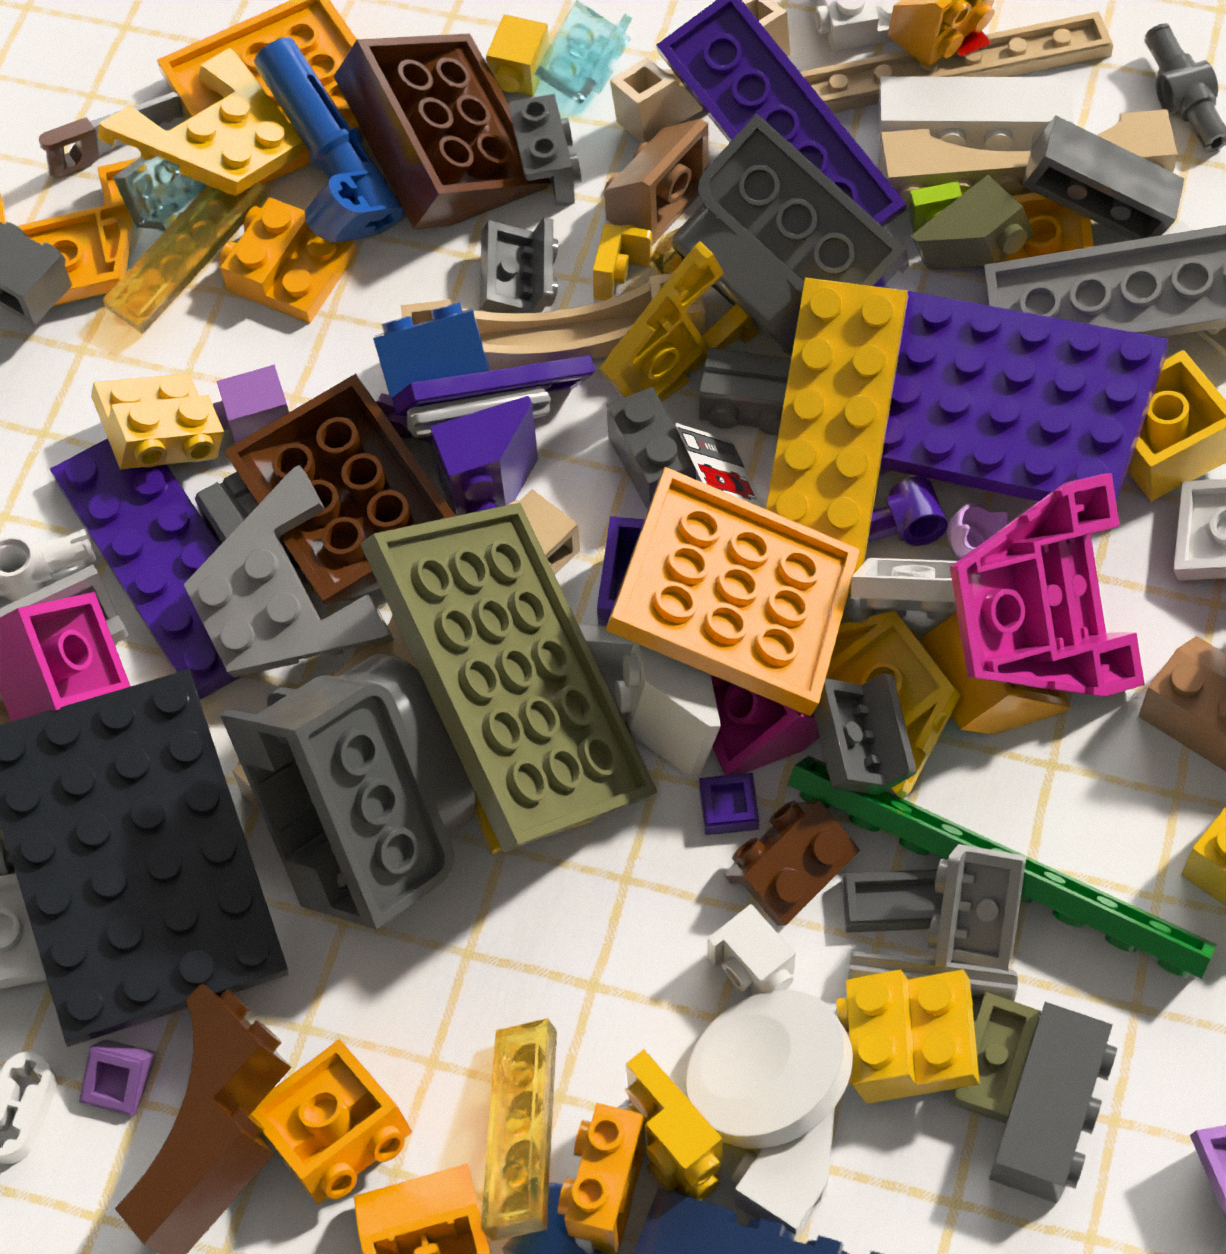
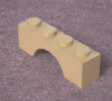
(655, 97)

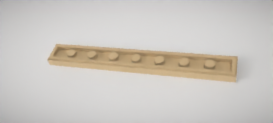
(1008, 55)

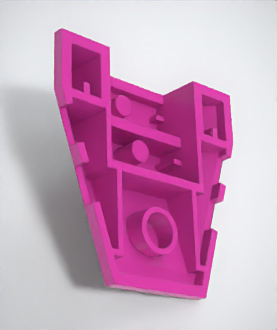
(1035, 599)

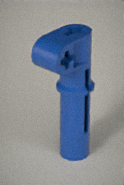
(356, 197)

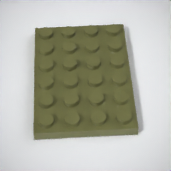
(509, 672)

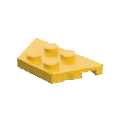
(924, 691)

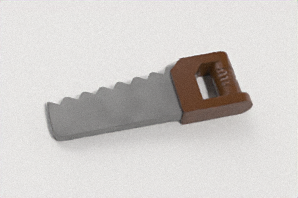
(85, 136)

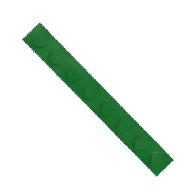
(1070, 899)

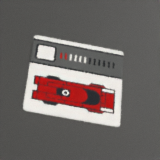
(718, 463)

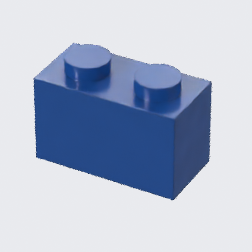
(430, 349)

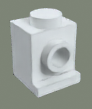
(752, 953)

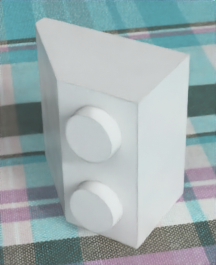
(668, 708)

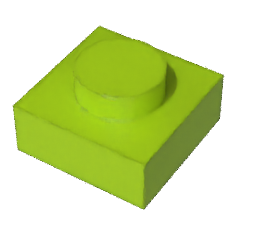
(930, 201)

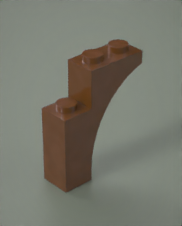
(215, 1138)

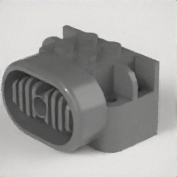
(778, 222)
(357, 786)

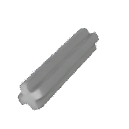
(423, 417)
(982, 979)

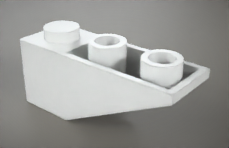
(787, 1179)

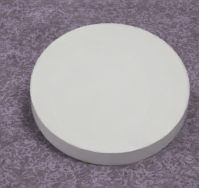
(770, 1068)

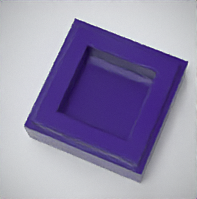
(728, 803)

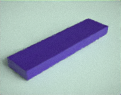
(550, 375)

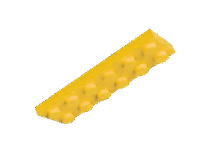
(837, 408)

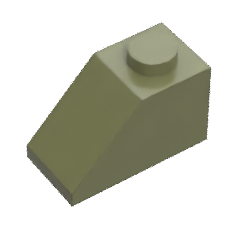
(974, 229)

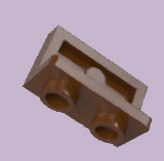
(792, 859)

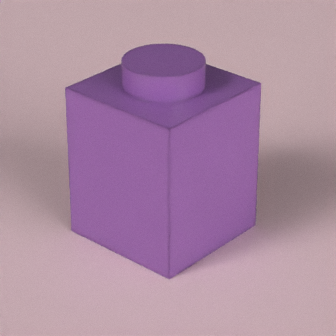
(250, 401)

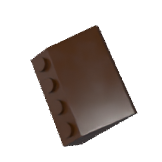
(435, 126)
(359, 474)

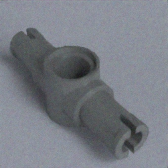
(1186, 87)

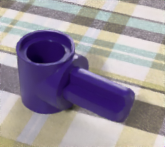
(910, 513)

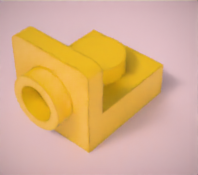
(615, 252)

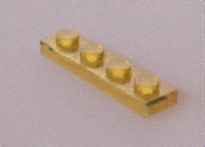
(180, 254)
(519, 1131)

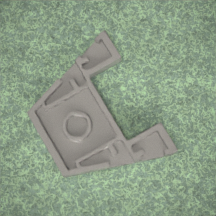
(256, 600)

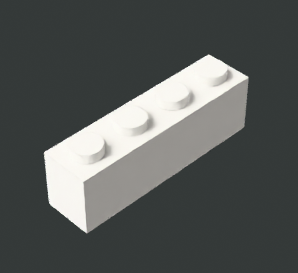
(975, 110)

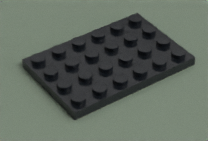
(131, 857)

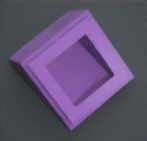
(116, 1076)

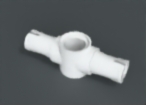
(39, 562)

